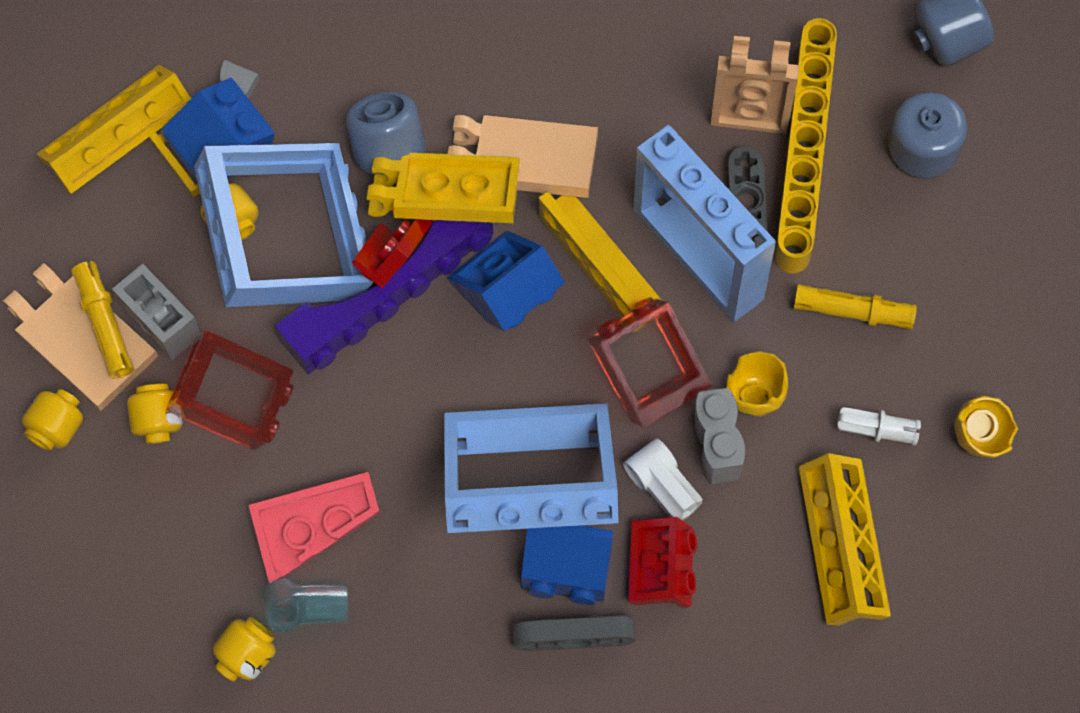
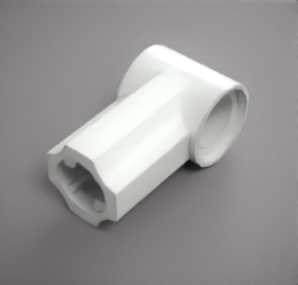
(656, 471)

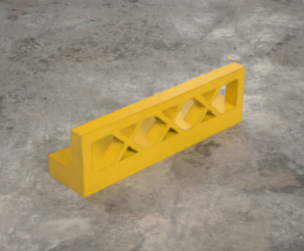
(115, 128)
(595, 253)
(837, 538)

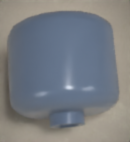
(952, 29)
(384, 127)
(927, 135)

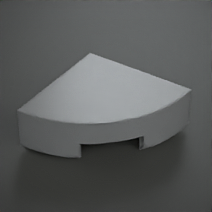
(245, 78)

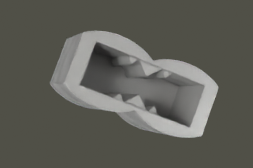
(716, 430)

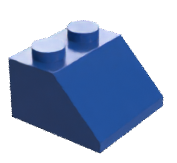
(216, 118)
(507, 280)
(567, 562)

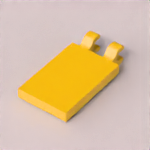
(445, 187)

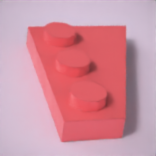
(309, 521)

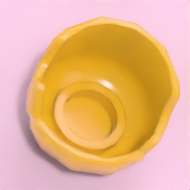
(758, 383)
(985, 427)

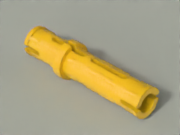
(863, 308)
(106, 330)

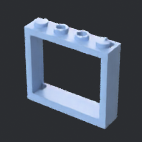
(326, 159)
(702, 223)
(529, 505)

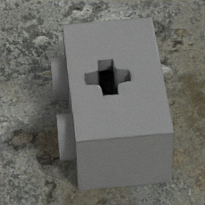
(156, 311)

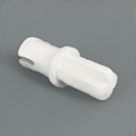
(878, 425)

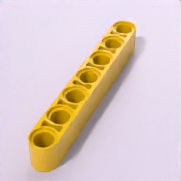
(803, 160)

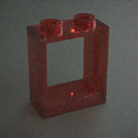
(192, 375)
(668, 396)

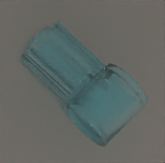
(308, 604)

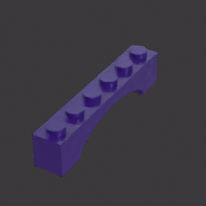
(320, 332)

